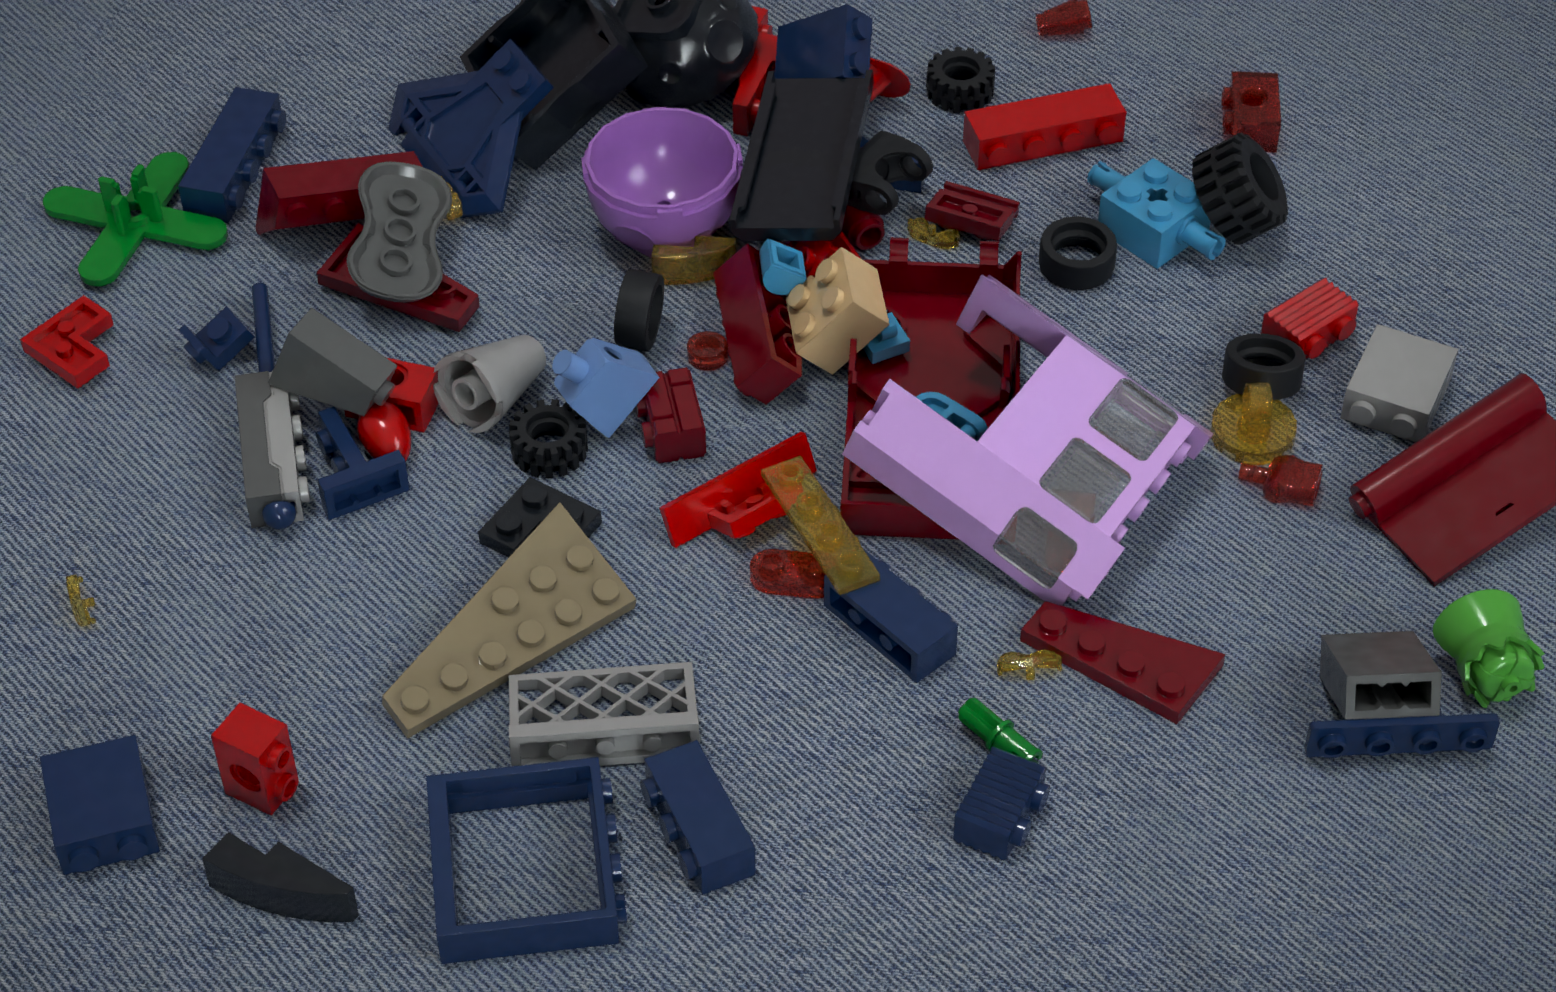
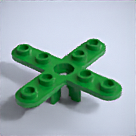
(122, 233)

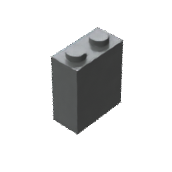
(1380, 675)

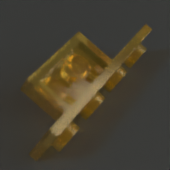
(820, 525)

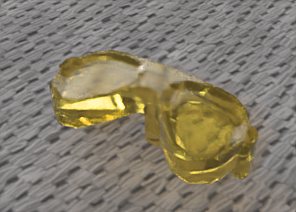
(925, 233)
(79, 606)
(1040, 659)

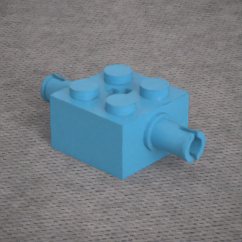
(1154, 212)

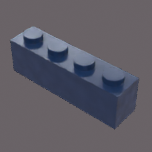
(232, 154)

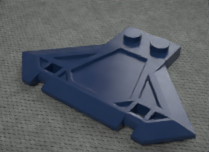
(471, 125)

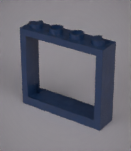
(512, 788)

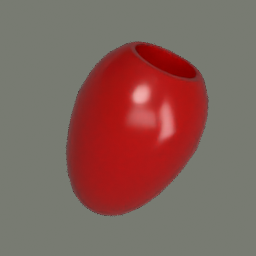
(384, 431)

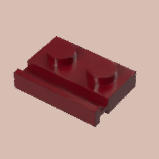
(972, 211)

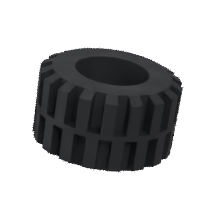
(1239, 188)

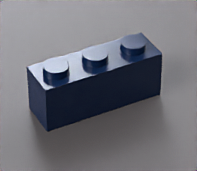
(896, 622)
(698, 818)

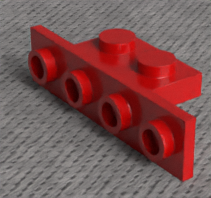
(734, 500)

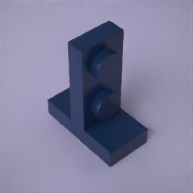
(355, 480)

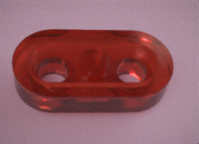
(787, 573)

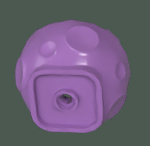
(662, 177)

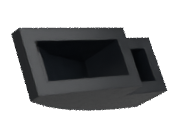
(278, 882)

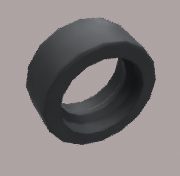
(1077, 273)
(639, 310)
(1264, 359)

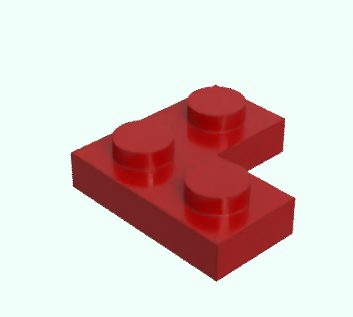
(65, 342)

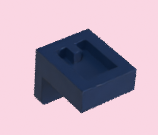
(218, 339)

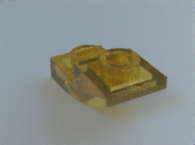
(692, 264)

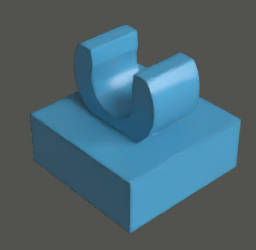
(888, 343)

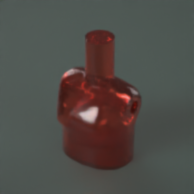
(1286, 479)

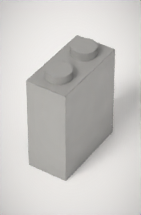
(1399, 383)

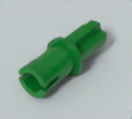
(996, 731)

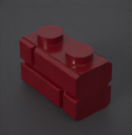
(672, 418)

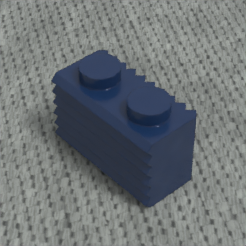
(1000, 803)

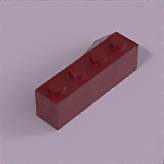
(316, 191)
(756, 328)

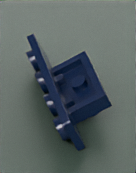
(1401, 735)

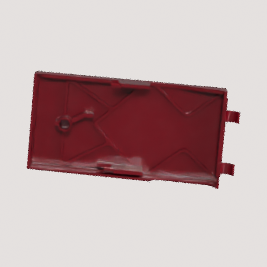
(971, 369)

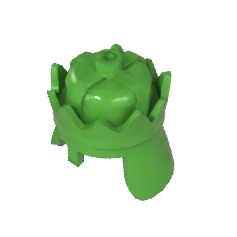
(1489, 645)

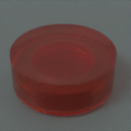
(707, 350)

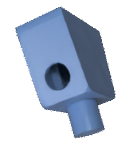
(603, 382)

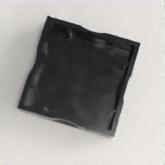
(580, 52)

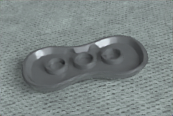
(397, 247)

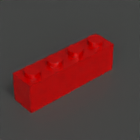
(1044, 126)

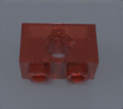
(1253, 108)

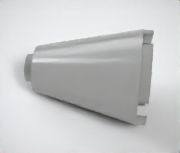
(487, 380)

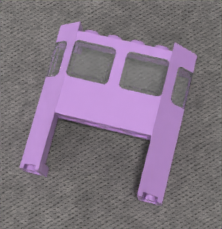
(1050, 473)

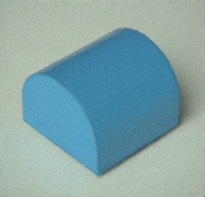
(781, 267)

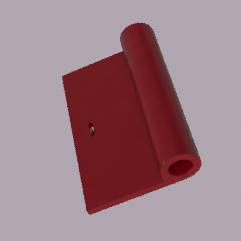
(1466, 481)

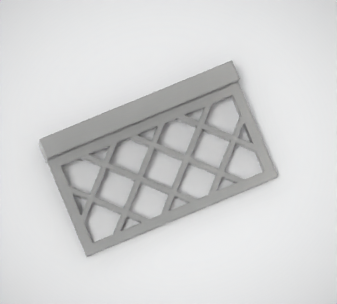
(604, 734)

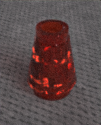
(1065, 19)

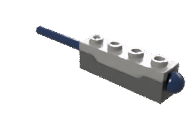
(270, 434)

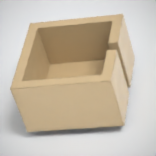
(835, 307)

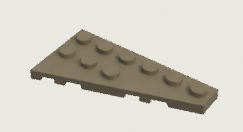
(528, 610)

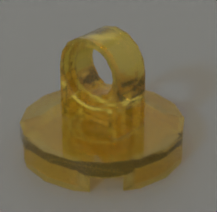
(1253, 425)

